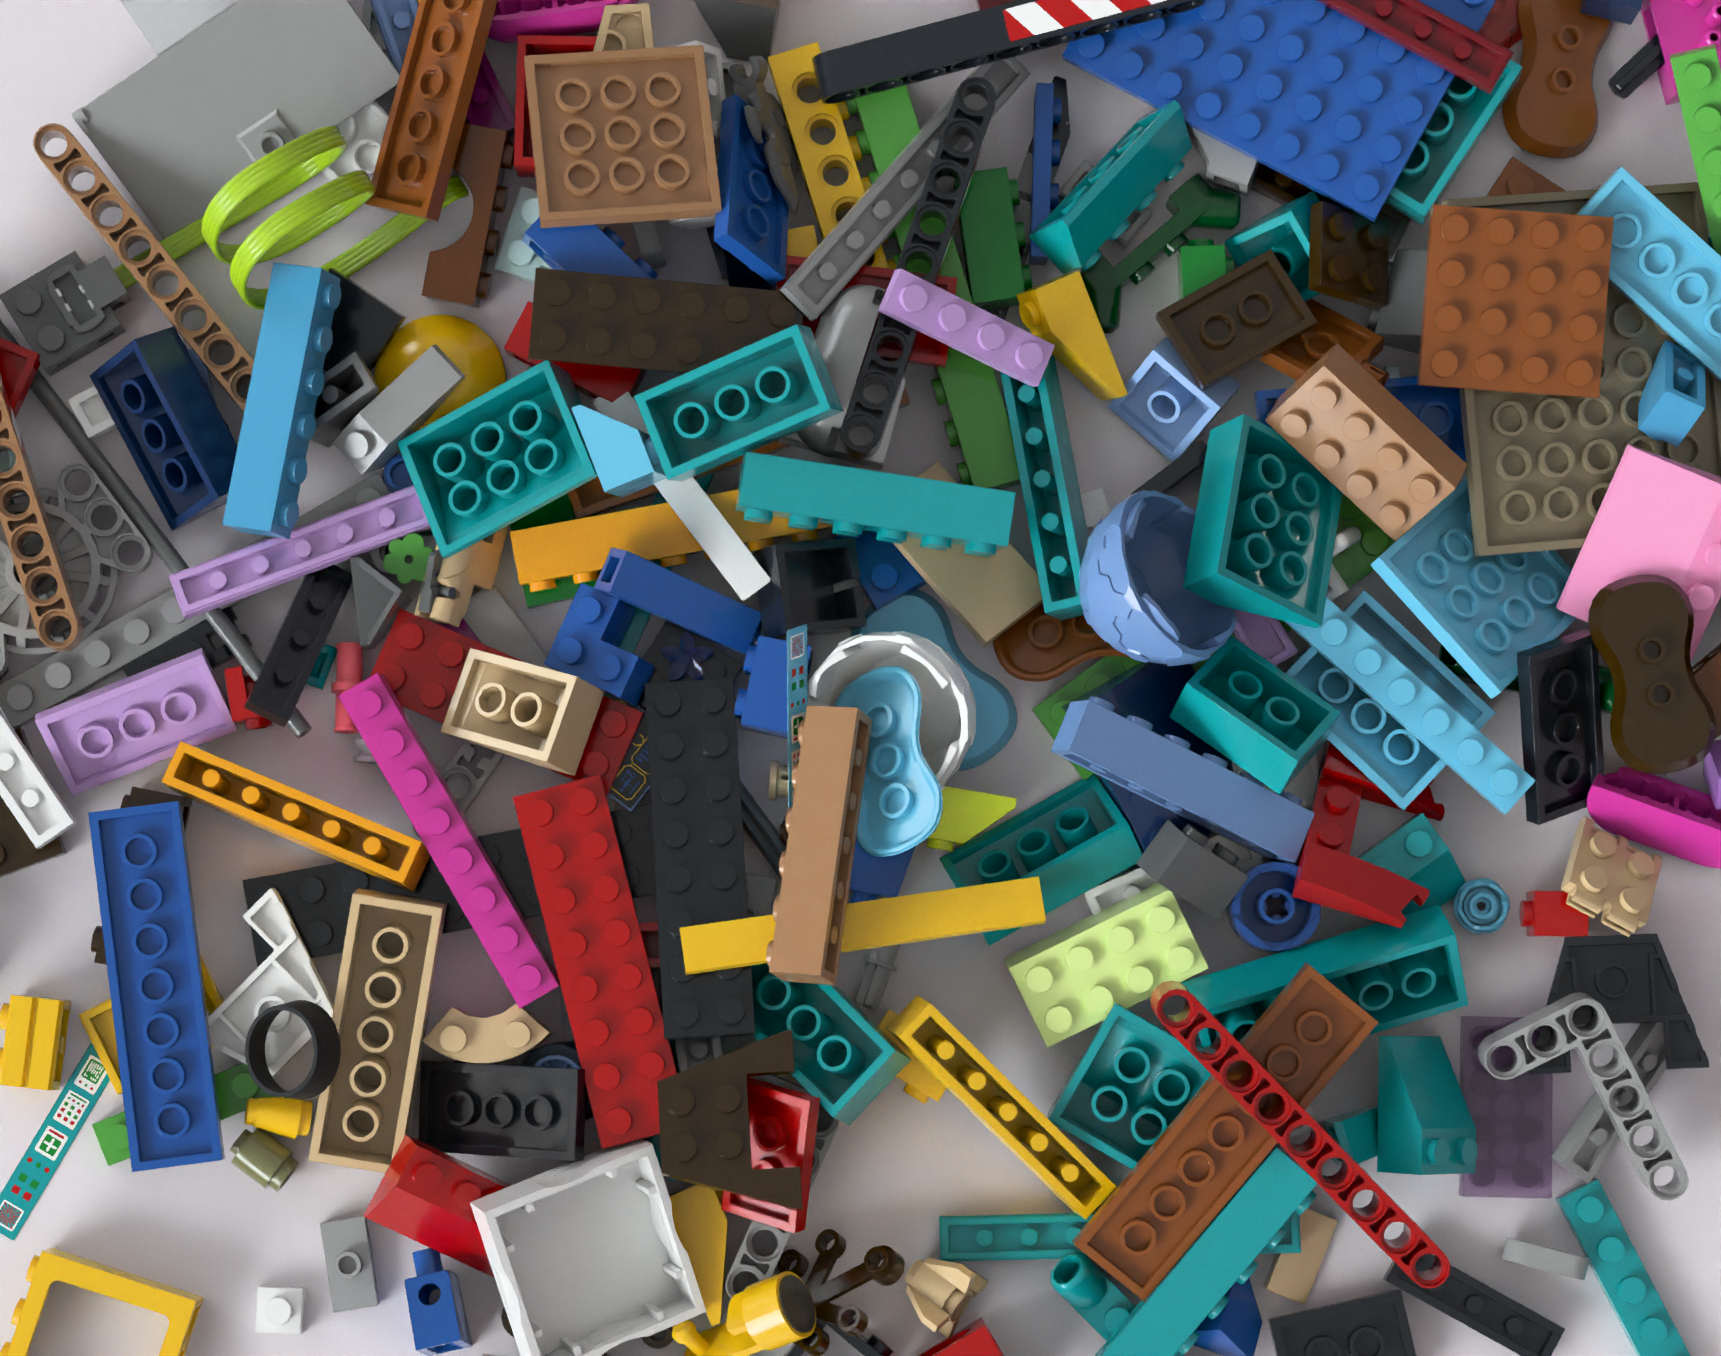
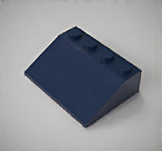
(1150, 694)

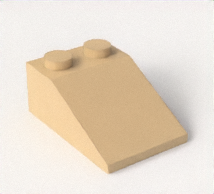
(523, 711)

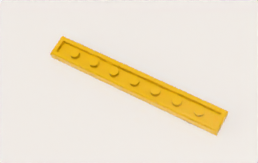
(876, 923)

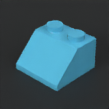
(619, 452)

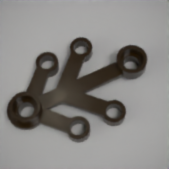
(825, 1292)

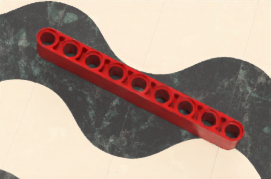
(1311, 1153)

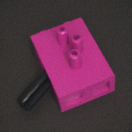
(1671, 29)

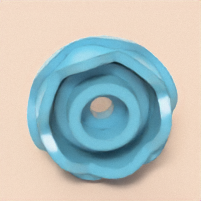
(1495, 901)

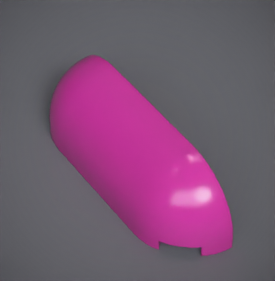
(547, 17)
(1658, 814)

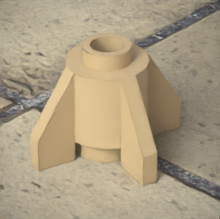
(942, 1292)

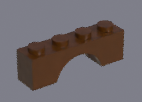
(459, 270)

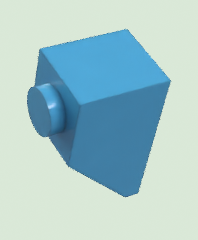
(1672, 395)

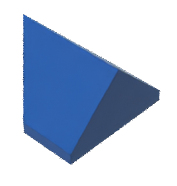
(1235, 1327)

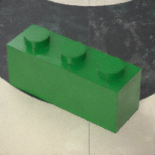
(993, 240)

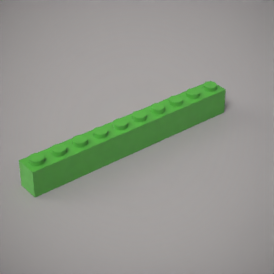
(966, 385)

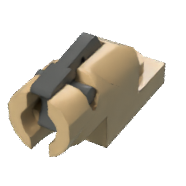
(451, 581)

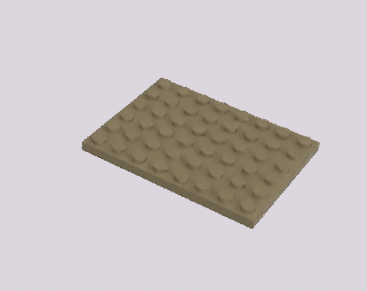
(1549, 459)

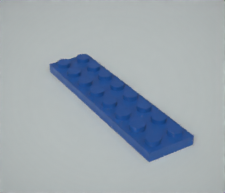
(156, 986)

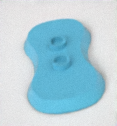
(995, 707)
(899, 790)

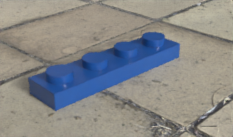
(1044, 155)

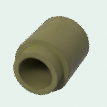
(263, 1158)

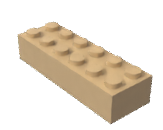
(381, 1027)

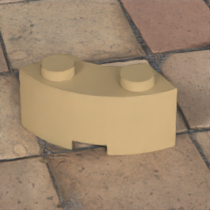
(487, 1038)

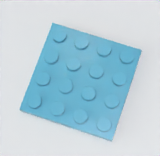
(1472, 604)

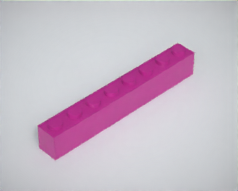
(450, 839)

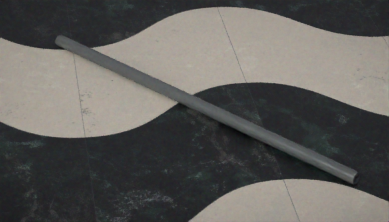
(146, 525)

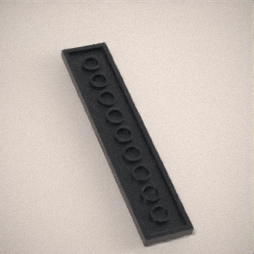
(322, 894)

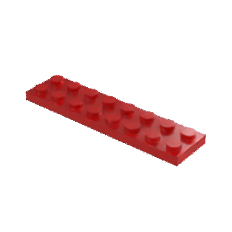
(598, 955)

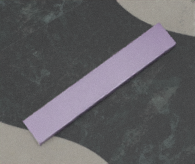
(307, 551)

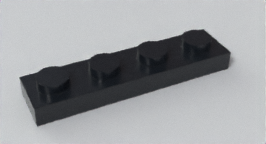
(298, 644)
(1483, 1310)

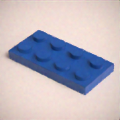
(753, 210)

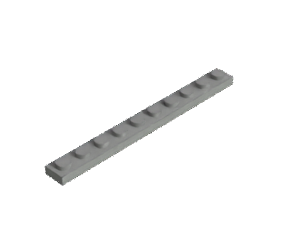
(133, 634)

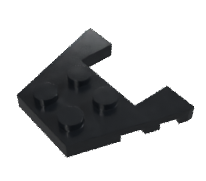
(1632, 985)

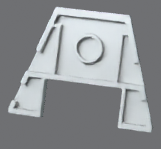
(280, 979)

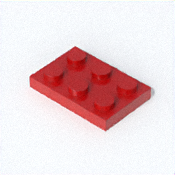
(780, 1137)

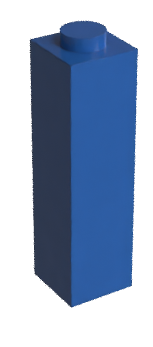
(679, 600)

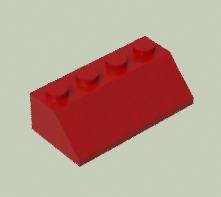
(429, 1201)

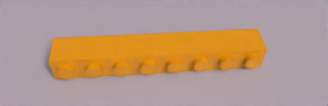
(651, 532)

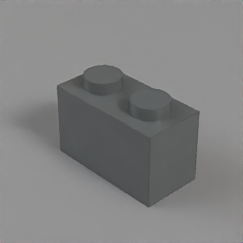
(1193, 869)

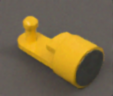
(757, 1319)

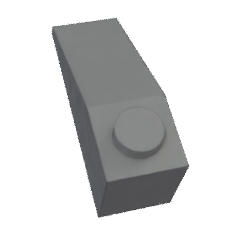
(398, 411)

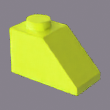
(967, 815)

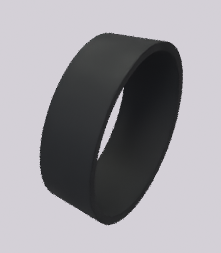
(326, 1050)

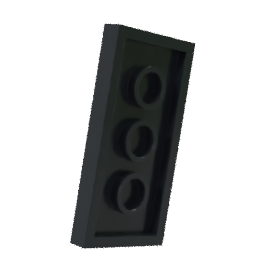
(1560, 724)
(503, 1110)

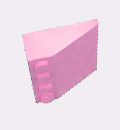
(1653, 522)

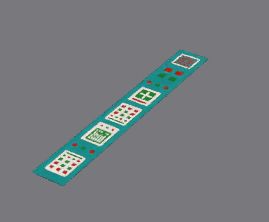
(51, 1142)

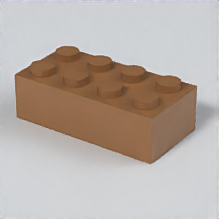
(1366, 442)

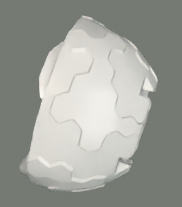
(946, 694)

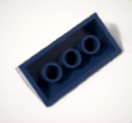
(169, 425)

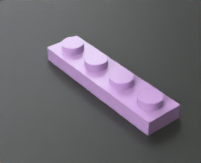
(966, 327)

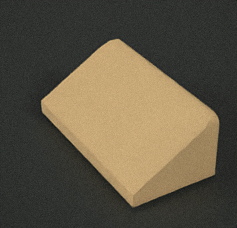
(1295, 1273)

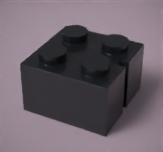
(803, 588)

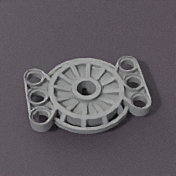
(83, 554)

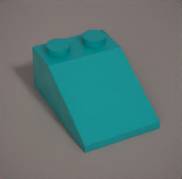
(1421, 1110)

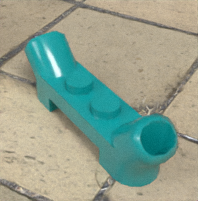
(1091, 1293)

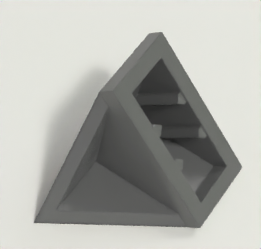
(742, 26)
(375, 602)

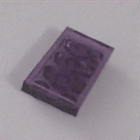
(1509, 1119)

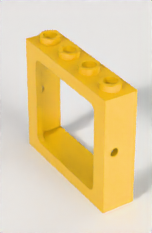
(53, 1265)

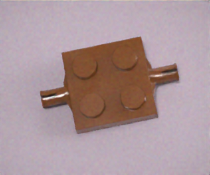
(1331, 328)

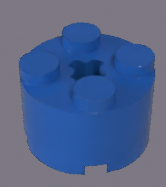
(1272, 932)

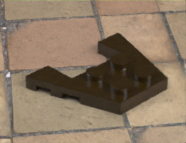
(709, 1128)

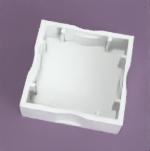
(589, 1254)

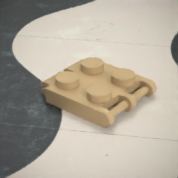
(1610, 878)

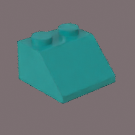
(1286, 234)
(1420, 856)

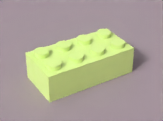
(1105, 959)

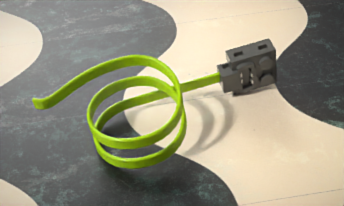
(71, 306)

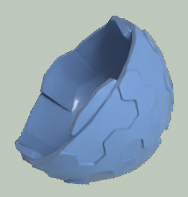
(1136, 580)

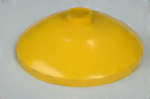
(461, 342)

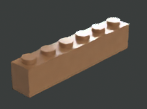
(819, 845)

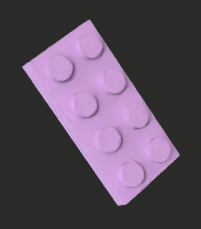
(136, 721)

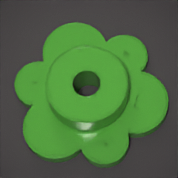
(395, 561)

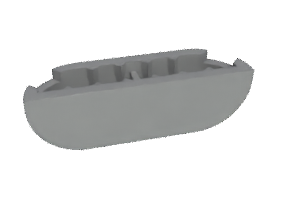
(843, 341)

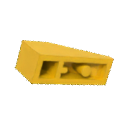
(1066, 318)
(704, 1235)

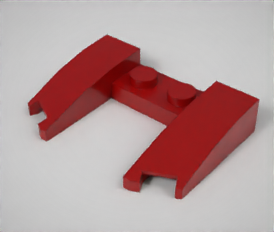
(1327, 870)

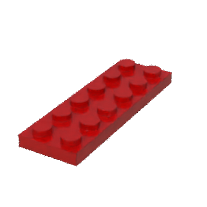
(425, 667)

